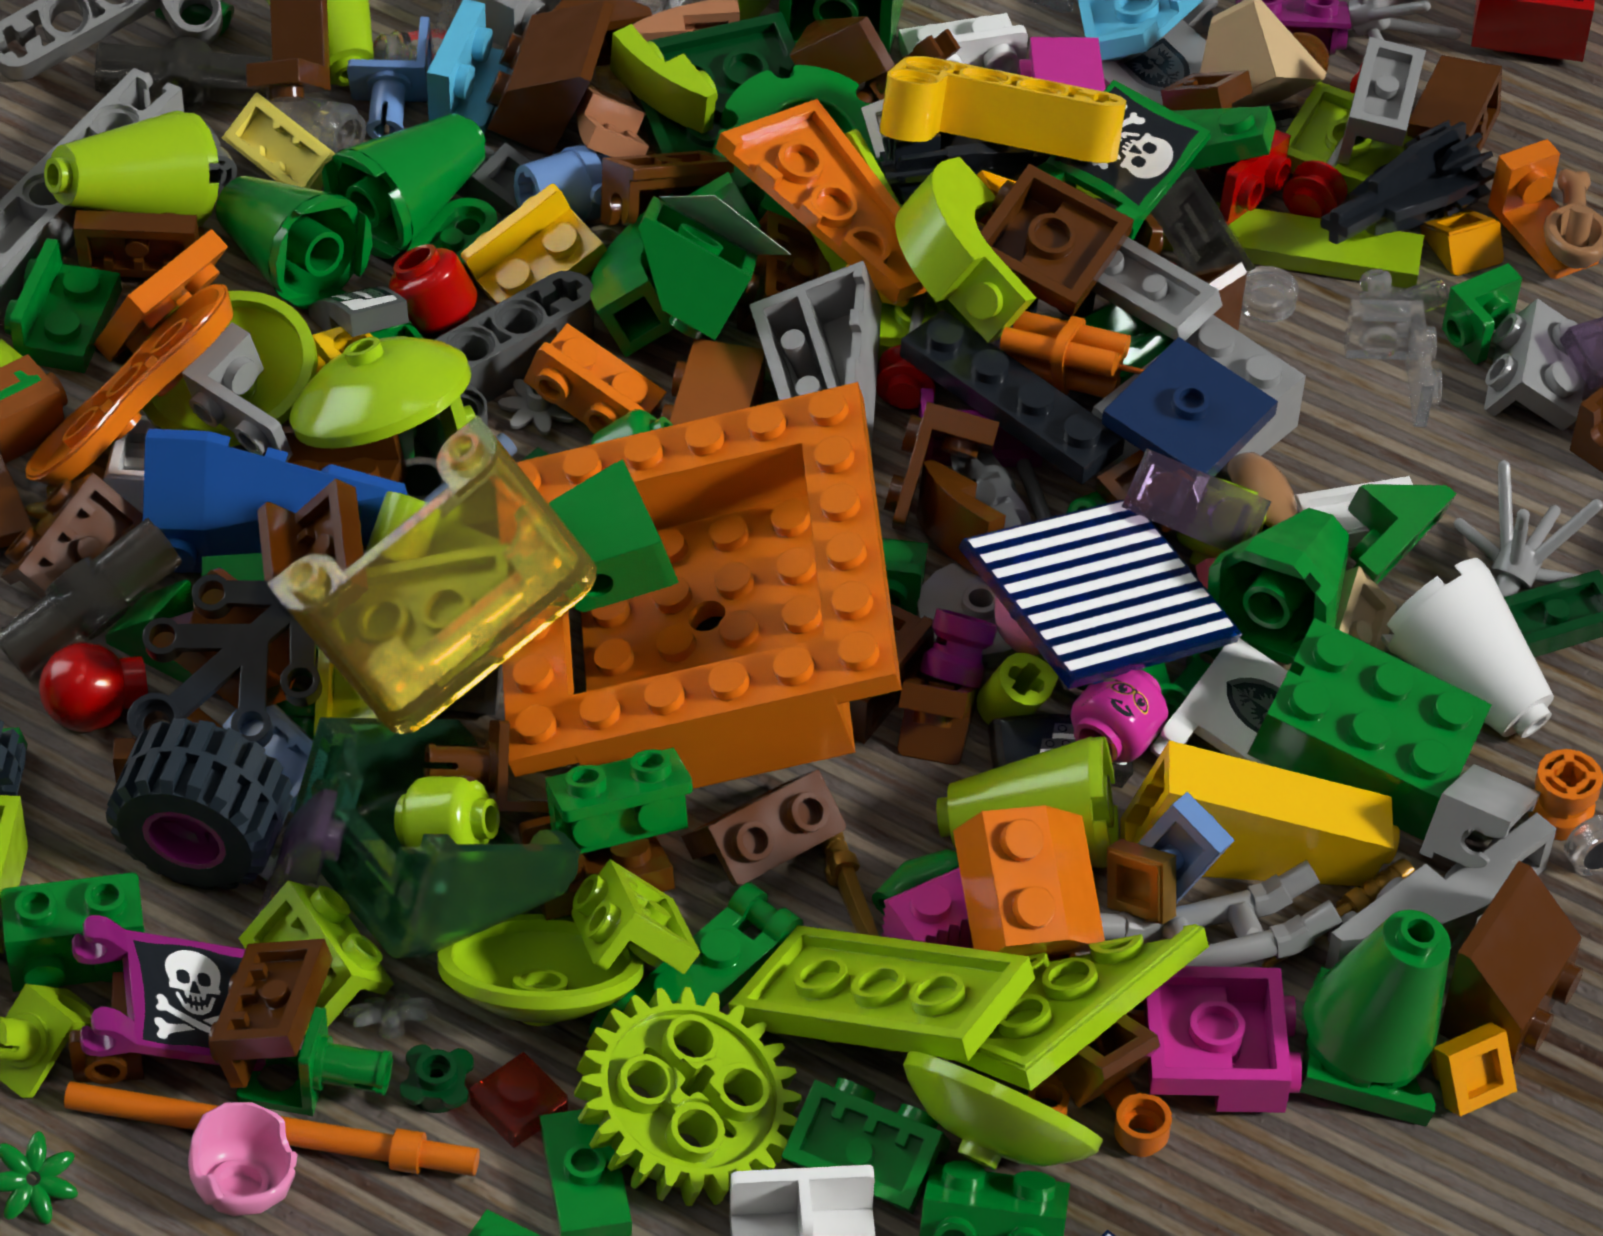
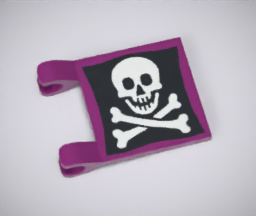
(170, 990)

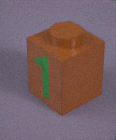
(28, 407)

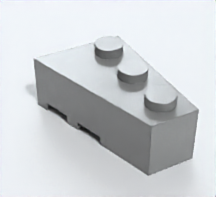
(823, 335)

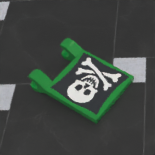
(1150, 159)

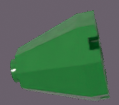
(1283, 581)

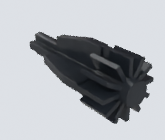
(910, 163)
(1430, 176)

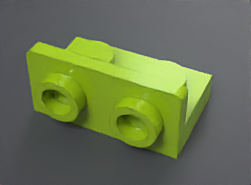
(626, 910)
(321, 913)

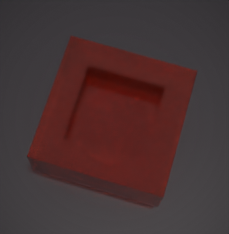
(516, 1097)

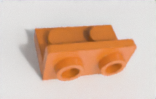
(589, 380)

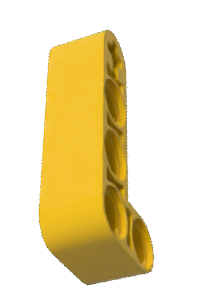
(1000, 108)

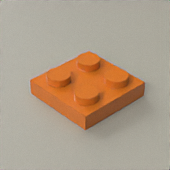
(161, 295)

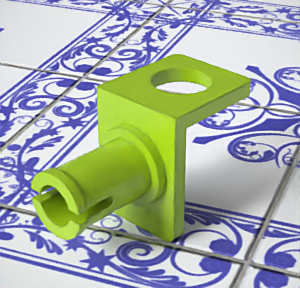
(37, 1033)

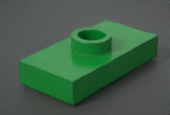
(584, 1191)

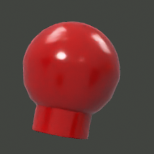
(90, 686)

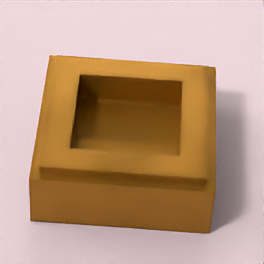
(1141, 881)

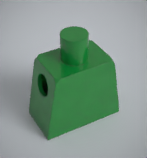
(618, 535)

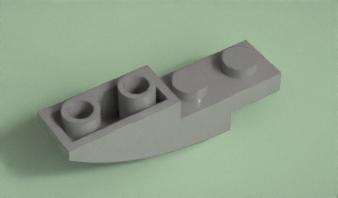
(1452, 900)

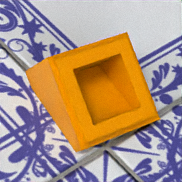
(1465, 241)

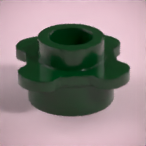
(440, 1093)

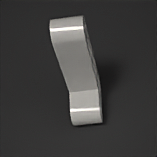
(98, 22)

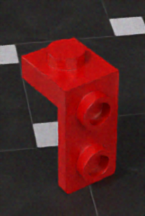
(1254, 178)

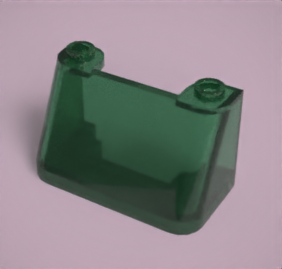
(429, 893)

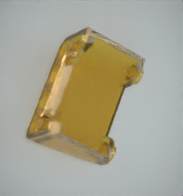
(445, 588)

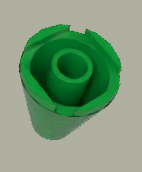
(406, 177)
(296, 236)
(1381, 1003)

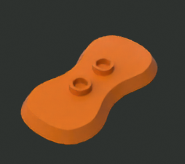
(117, 404)

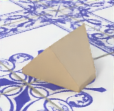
(1257, 41)

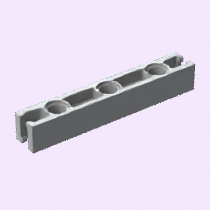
(33, 213)

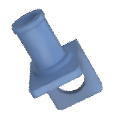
(392, 83)

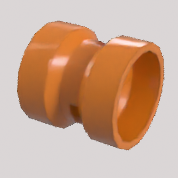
(1568, 789)

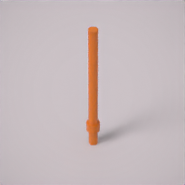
(404, 1150)

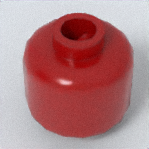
(435, 288)

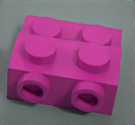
(1224, 1038)

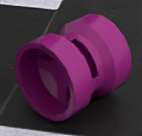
(958, 648)

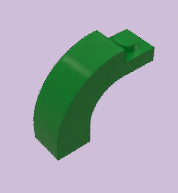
(624, 283)

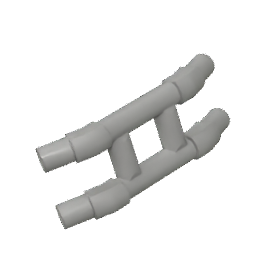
(1242, 913)

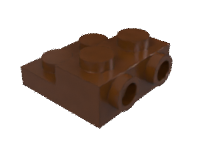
(1054, 237)

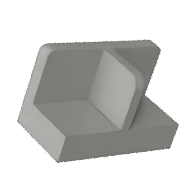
(1383, 95)

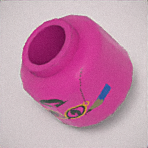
(1124, 710)

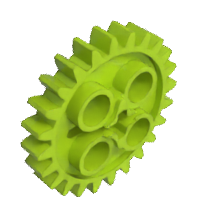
(648, 1129)

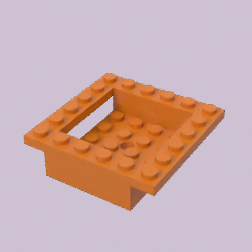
(776, 535)

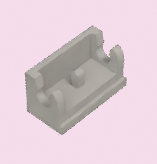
(1479, 803)

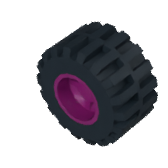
(199, 804)

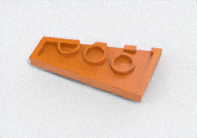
(827, 187)

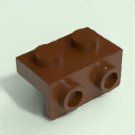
(322, 526)

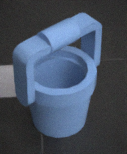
(574, 171)

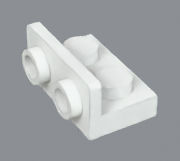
(983, 41)

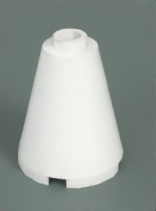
(1473, 643)

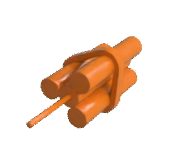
(1069, 353)

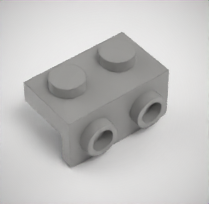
(1534, 366)

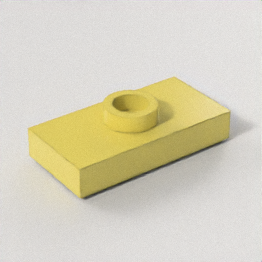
(278, 144)

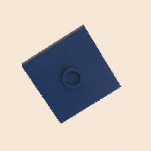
(1190, 409)

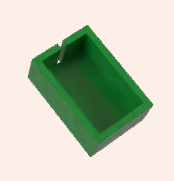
(1370, 724)

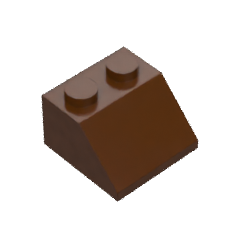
(547, 74)
(1514, 965)

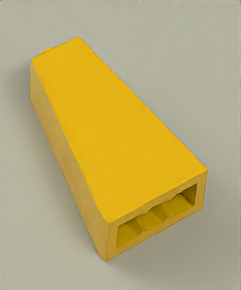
(1271, 816)

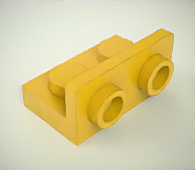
(531, 245)

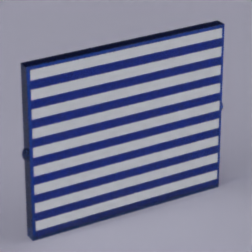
(1099, 592)

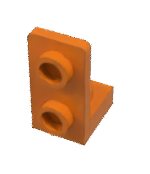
(1524, 200)

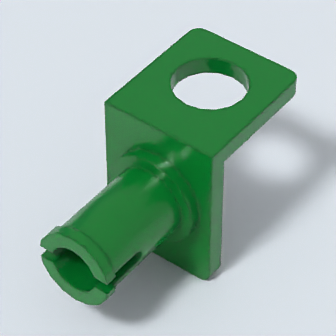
(320, 1064)

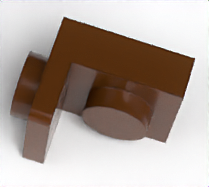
(1207, 90)

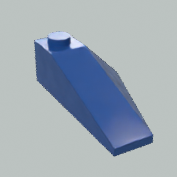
(210, 492)

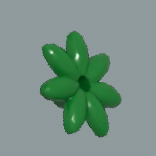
(45, 1173)

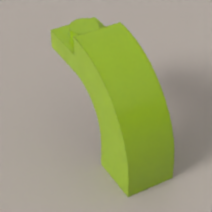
(951, 255)

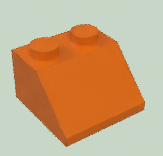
(1028, 881)

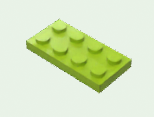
(884, 992)

